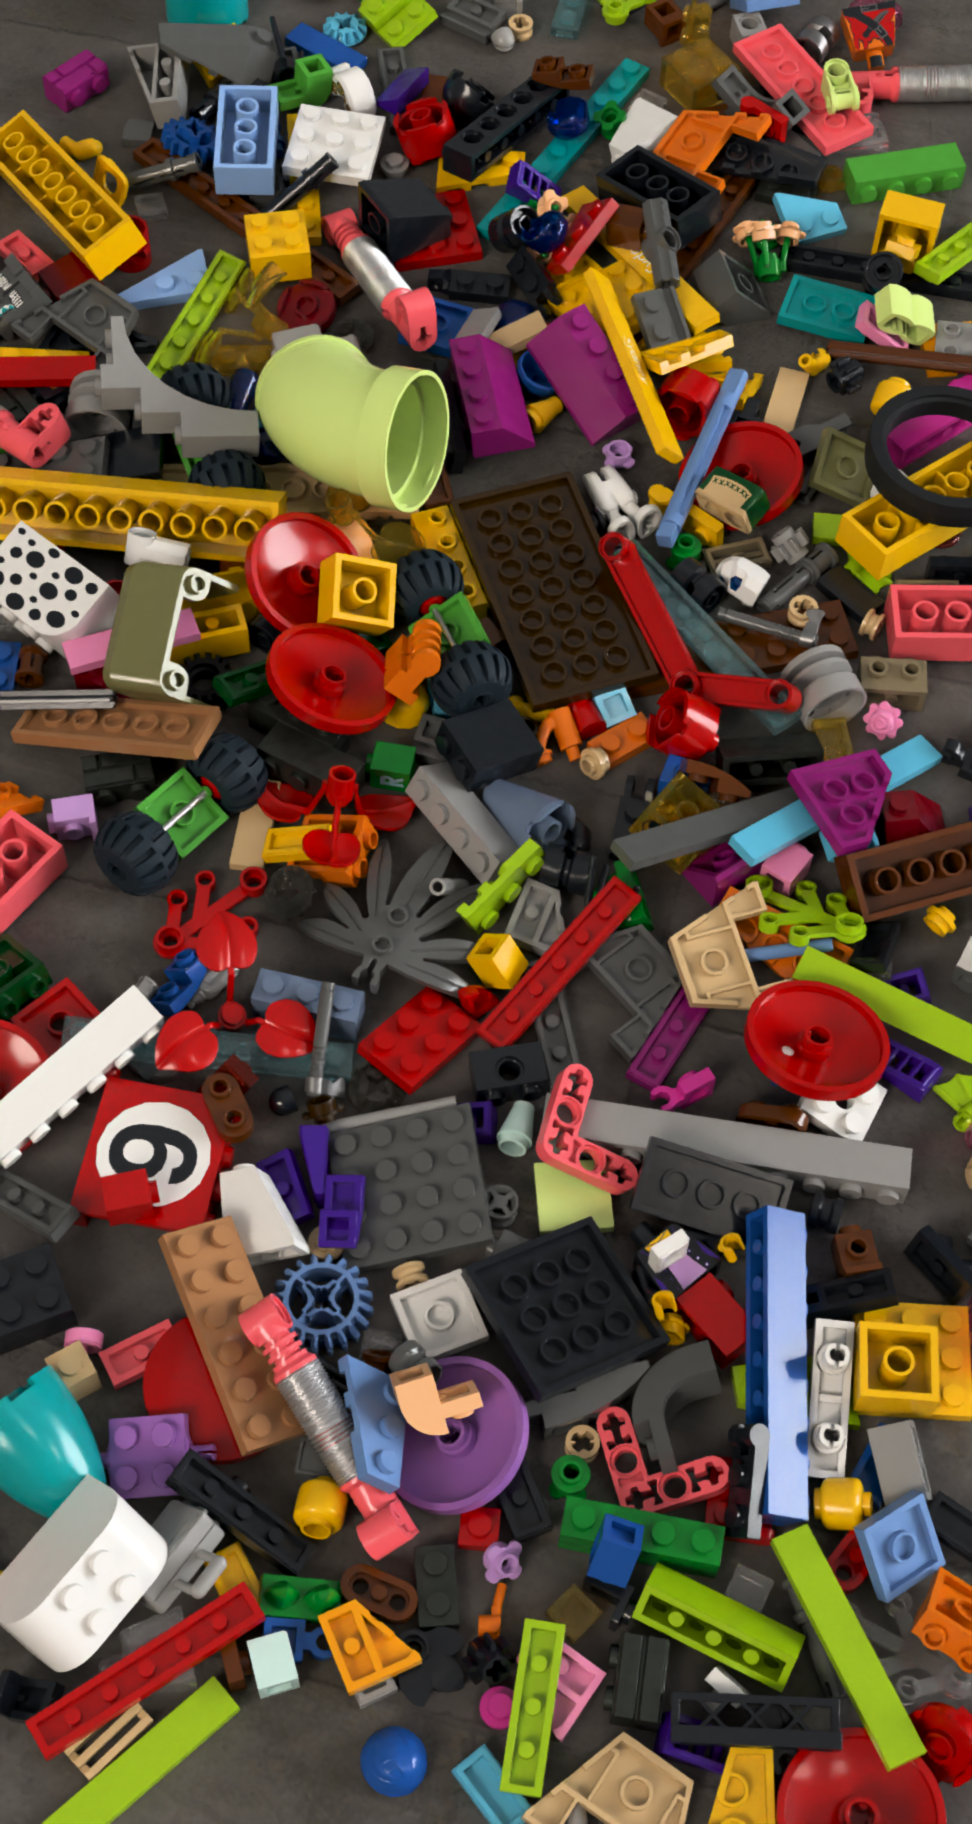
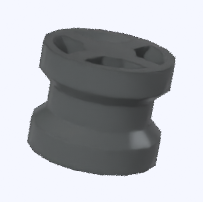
(505, 1199)

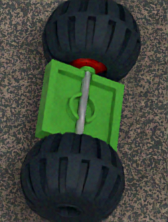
(221, 468)
(471, 668)
(145, 844)

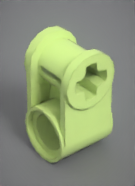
(839, 87)

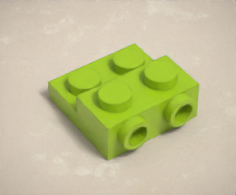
(397, 20)

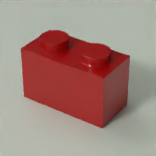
(714, 1317)

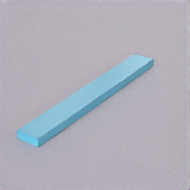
(794, 821)

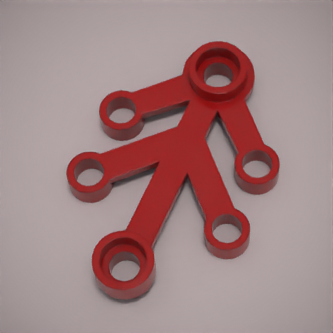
(203, 912)

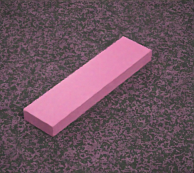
(91, 650)

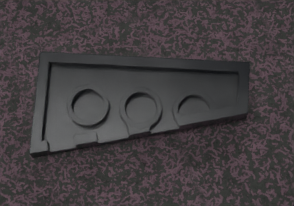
(768, 161)

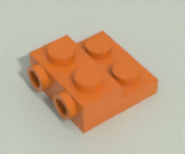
(349, 876)
(946, 1618)

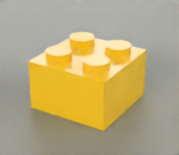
(910, 217)
(279, 239)
(357, 594)
(895, 1368)

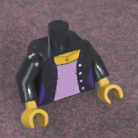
(701, 1258)

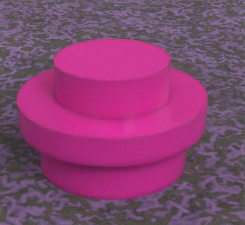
(496, 1707)

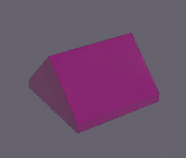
(717, 871)

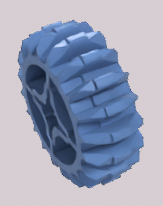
(339, 1282)

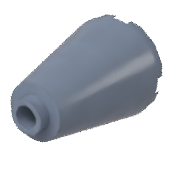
(529, 813)

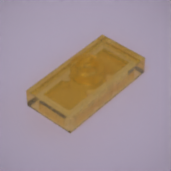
(833, 737)

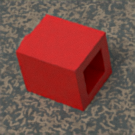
(129, 1196)

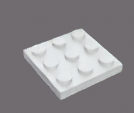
(346, 135)

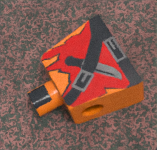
(870, 32)

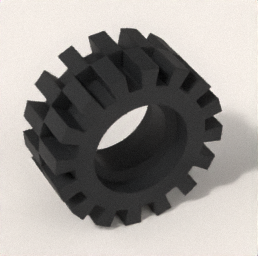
(205, 668)

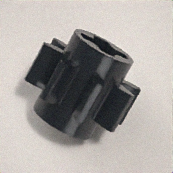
(845, 375)
(488, 1660)

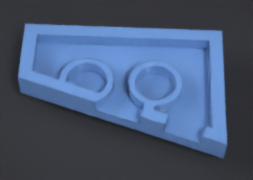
(377, 1424)

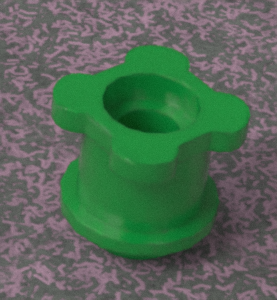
(610, 119)
(684, 547)
(572, 1487)

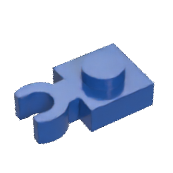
(299, 1640)

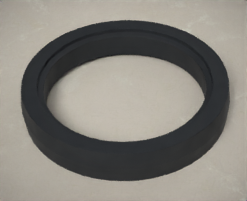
(890, 481)

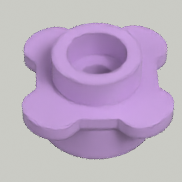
(618, 454)
(494, 1557)

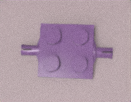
(146, 1452)

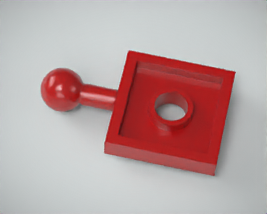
(56, 1003)

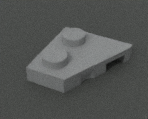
(536, 917)

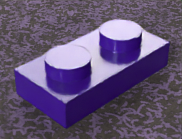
(289, 1182)

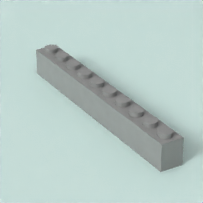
(808, 1159)

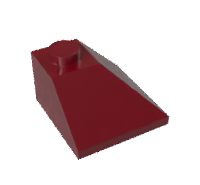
(907, 815)

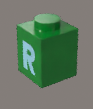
(391, 766)

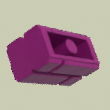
(76, 81)

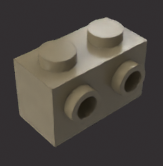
(895, 681)

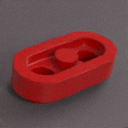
(849, 1557)

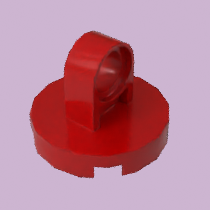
(947, 1740)

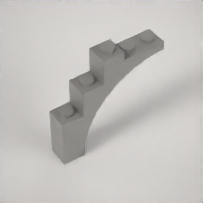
(161, 409)

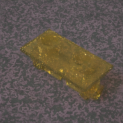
(696, 17)

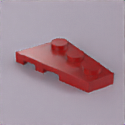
(581, 233)

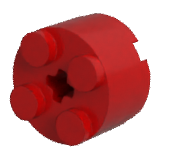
(424, 129)
(687, 400)
(683, 725)

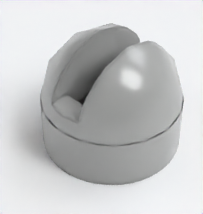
(503, 39)

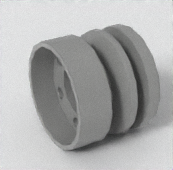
(85, 410)
(825, 684)

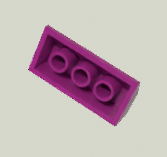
(585, 374)
(490, 396)

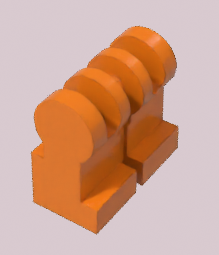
(412, 660)

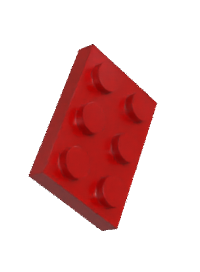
(419, 1039)

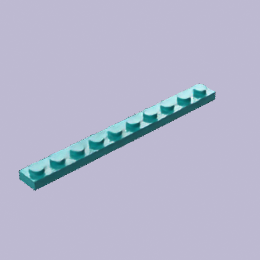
(562, 154)

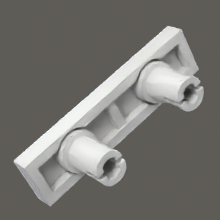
(829, 1397)

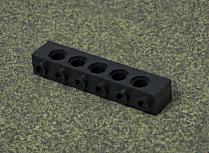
(500, 129)

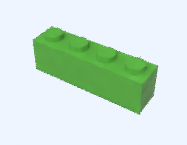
(904, 171)

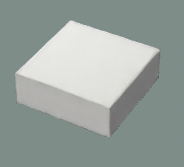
(668, 1251)

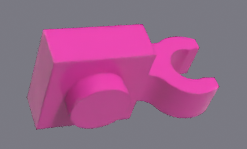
(689, 1090)

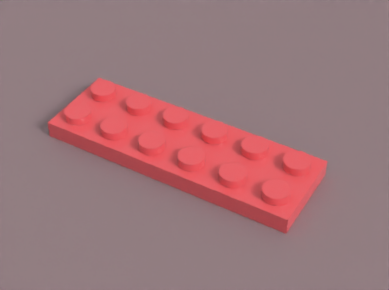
(784, 64)

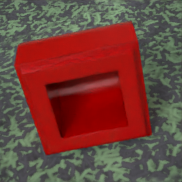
(587, 718)

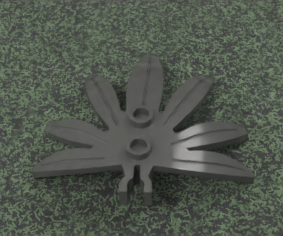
(393, 932)

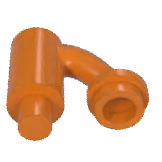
(565, 731)

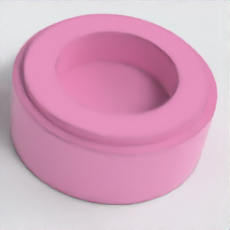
(90, 1338)

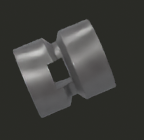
(818, 37)

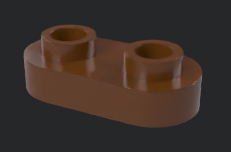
(227, 1105)
(784, 1117)
(381, 1592)

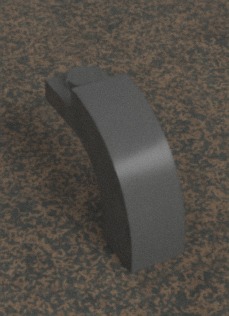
(733, 87)
(665, 1390)

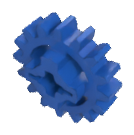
(189, 136)

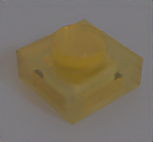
(575, 1611)

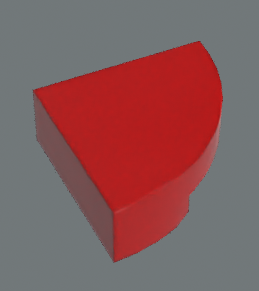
(477, 1000)

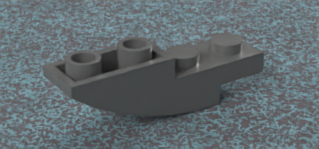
(585, 1401)

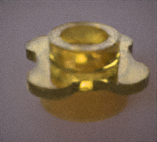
(831, 180)

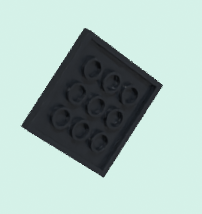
(565, 1308)

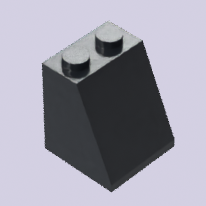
(402, 215)

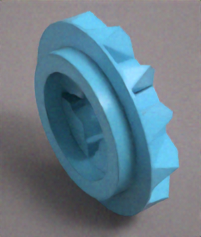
(346, 36)

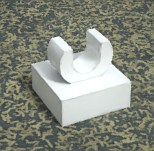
(724, 1683)

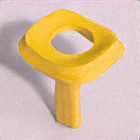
(105, 165)

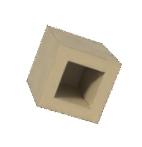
(75, 1370)

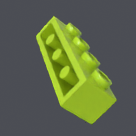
(719, 1627)

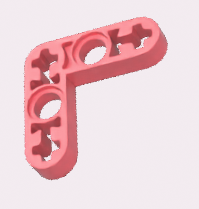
(572, 1145)
(639, 1478)

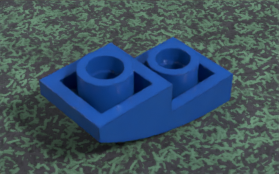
(185, 978)

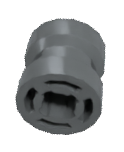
(413, 1354)

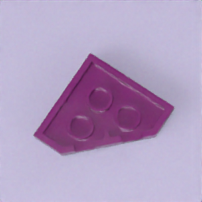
(844, 797)

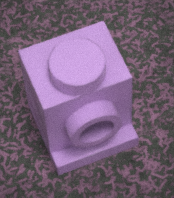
(73, 817)

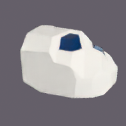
(743, 579)

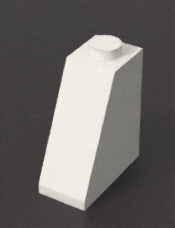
(643, 126)
(260, 1216)

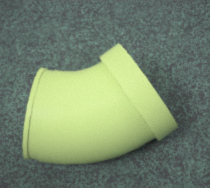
(355, 422)

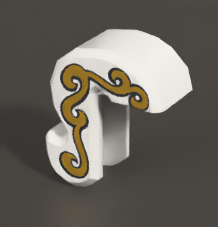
(354, 88)

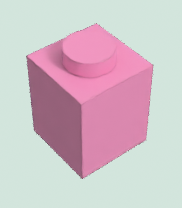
(787, 868)

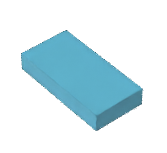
(481, 1780)

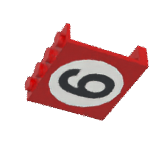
(168, 1136)

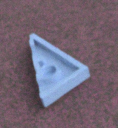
(168, 285)

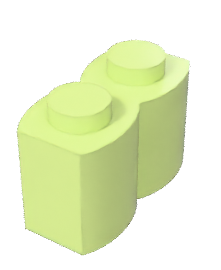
(904, 314)

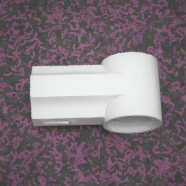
(145, 545)

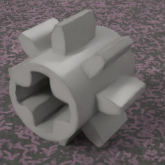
(789, 545)

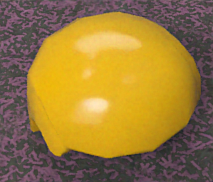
(407, 716)

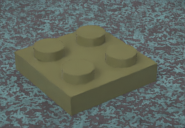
(841, 468)

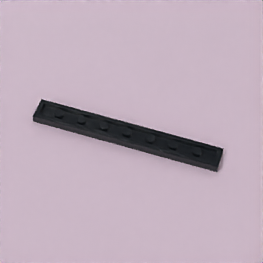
(850, 267)

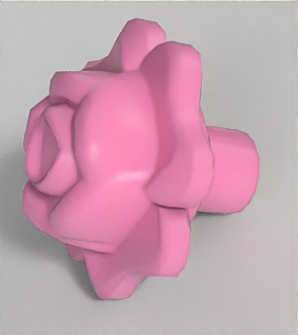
(883, 720)

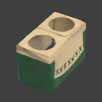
(732, 499)

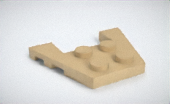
(713, 957)
(619, 1787)

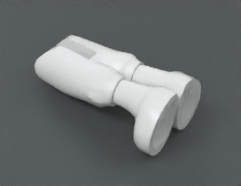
(613, 495)

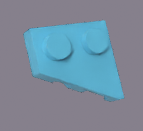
(815, 217)

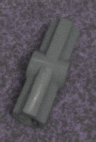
(661, 243)

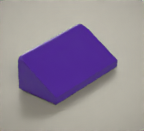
(403, 89)

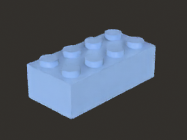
(246, 140)

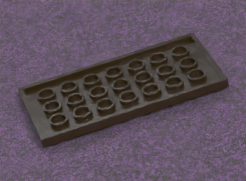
(552, 592)

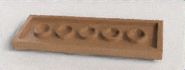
(129, 728)
(214, 1289)

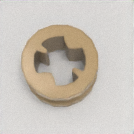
(521, 27)
(795, 606)
(872, 624)
(409, 1274)
(580, 1433)

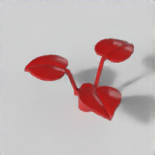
(328, 847)
(185, 1040)

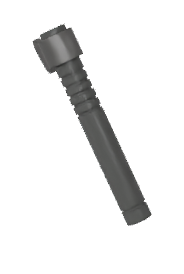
(805, 638)
(315, 1083)

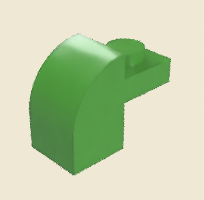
(310, 83)

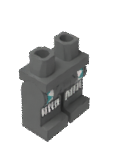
(18, 295)

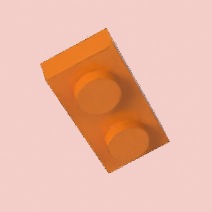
(623, 740)

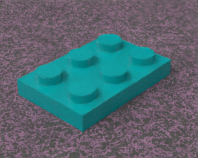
(823, 309)

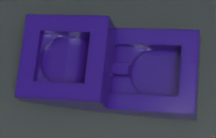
(342, 1212)

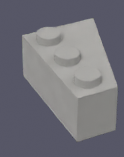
(163, 81)

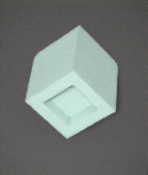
(273, 1664)

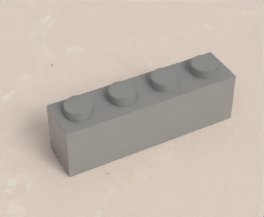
(461, 820)

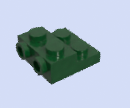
(20, 976)

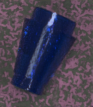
(242, 388)

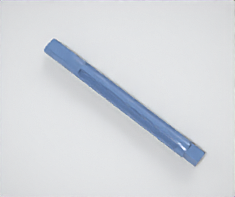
(701, 457)

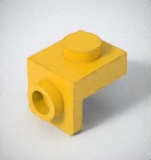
(905, 250)

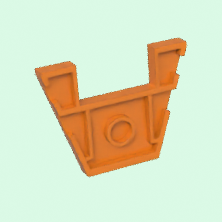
(699, 137)

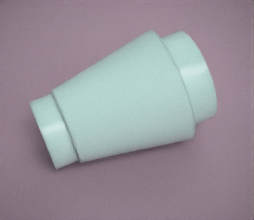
(517, 1130)

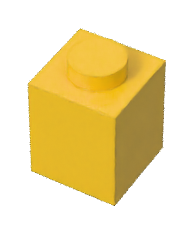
(497, 961)

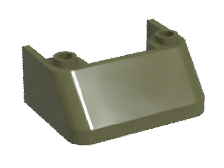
(146, 629)

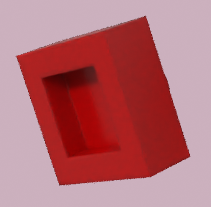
(479, 1528)

